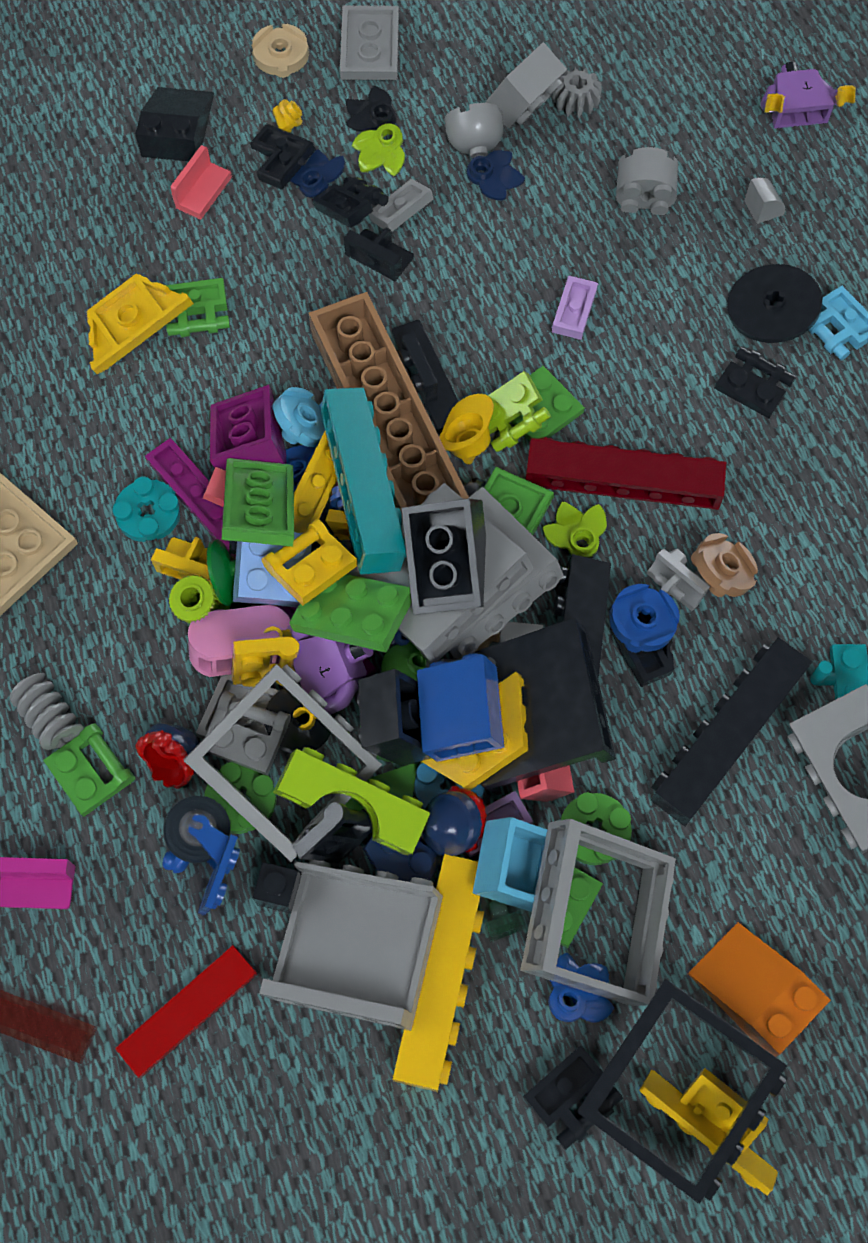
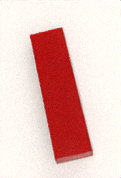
(186, 1012)

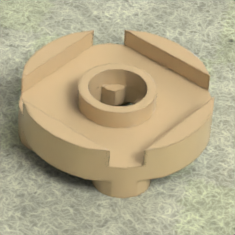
(282, 62)

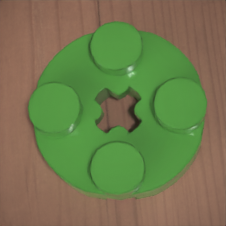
(259, 790)
(609, 812)

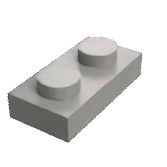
(401, 205)

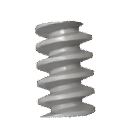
(44, 712)

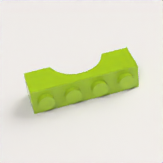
(394, 820)

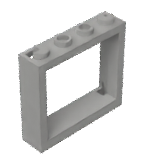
(313, 703)
(551, 906)

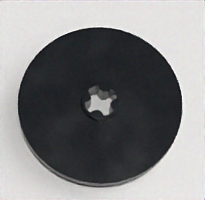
(791, 317)

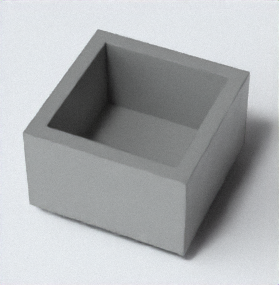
(528, 85)

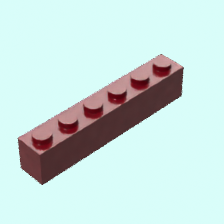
(626, 473)

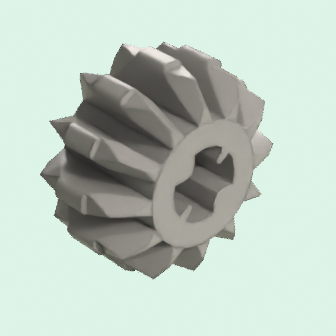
(577, 92)

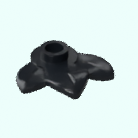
(367, 113)

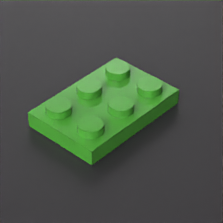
(355, 612)

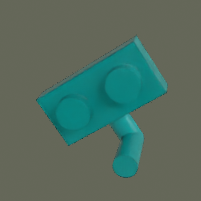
(848, 669)

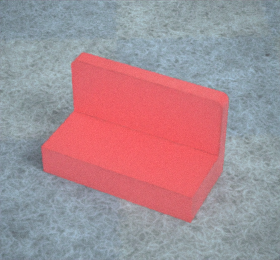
(199, 184)

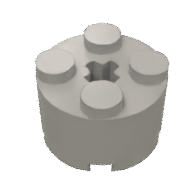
(647, 181)

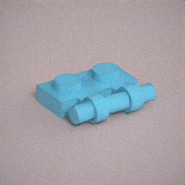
(847, 317)

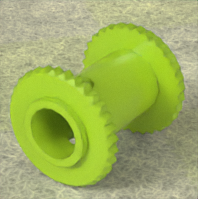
(193, 599)

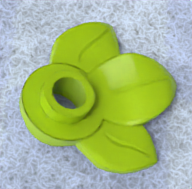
(379, 152)
(574, 526)

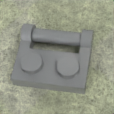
(246, 745)

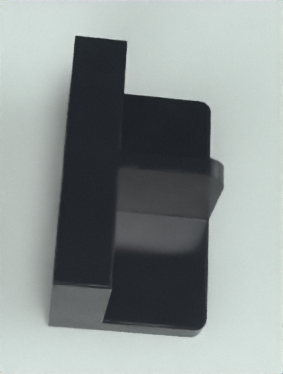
(378, 252)

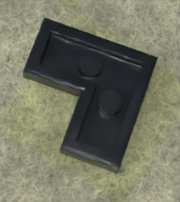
(285, 154)

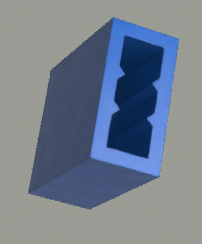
(460, 708)

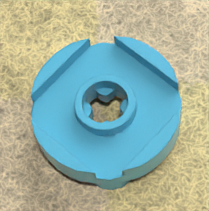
(299, 417)

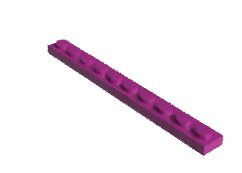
(189, 486)

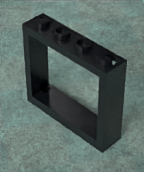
(749, 1117)

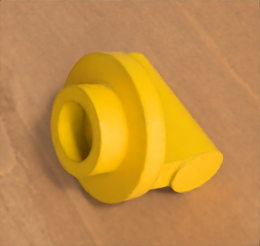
(287, 115)

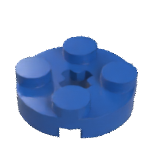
(636, 634)

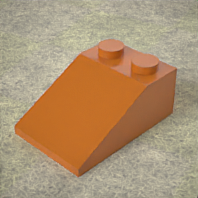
(759, 989)

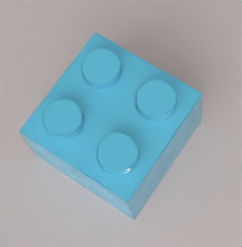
(510, 862)

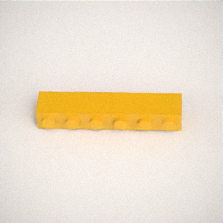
(424, 1048)

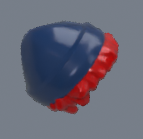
(164, 753)
(455, 822)

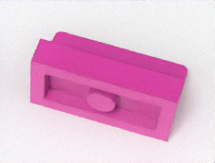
(36, 883)

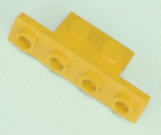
(707, 1114)

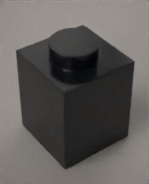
(276, 888)

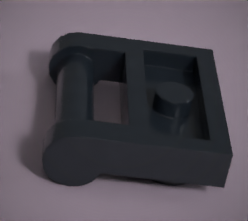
(330, 840)

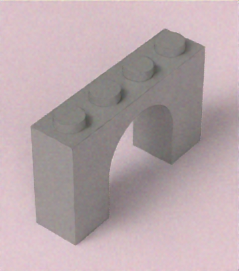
(820, 737)

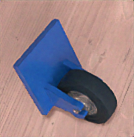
(199, 832)

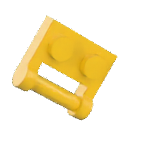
(316, 570)
(252, 658)

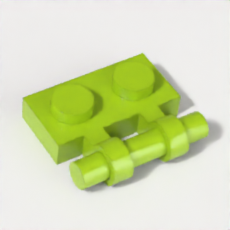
(511, 401)

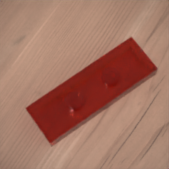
(45, 1027)

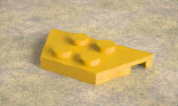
(130, 317)
(476, 768)

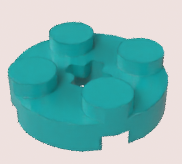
(142, 493)

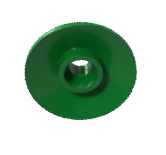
(221, 571)

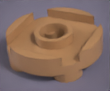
(711, 563)

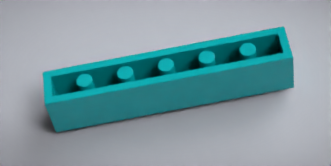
(363, 481)

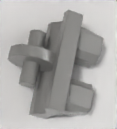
(676, 579)

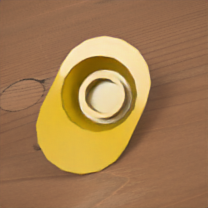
(467, 427)

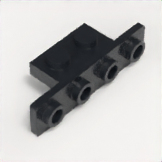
(425, 371)

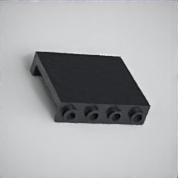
(561, 701)

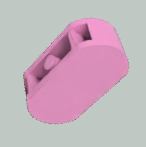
(213, 636)

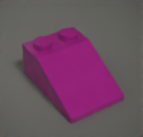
(246, 429)

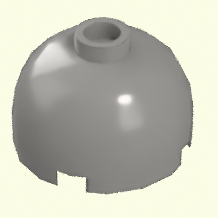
(475, 130)

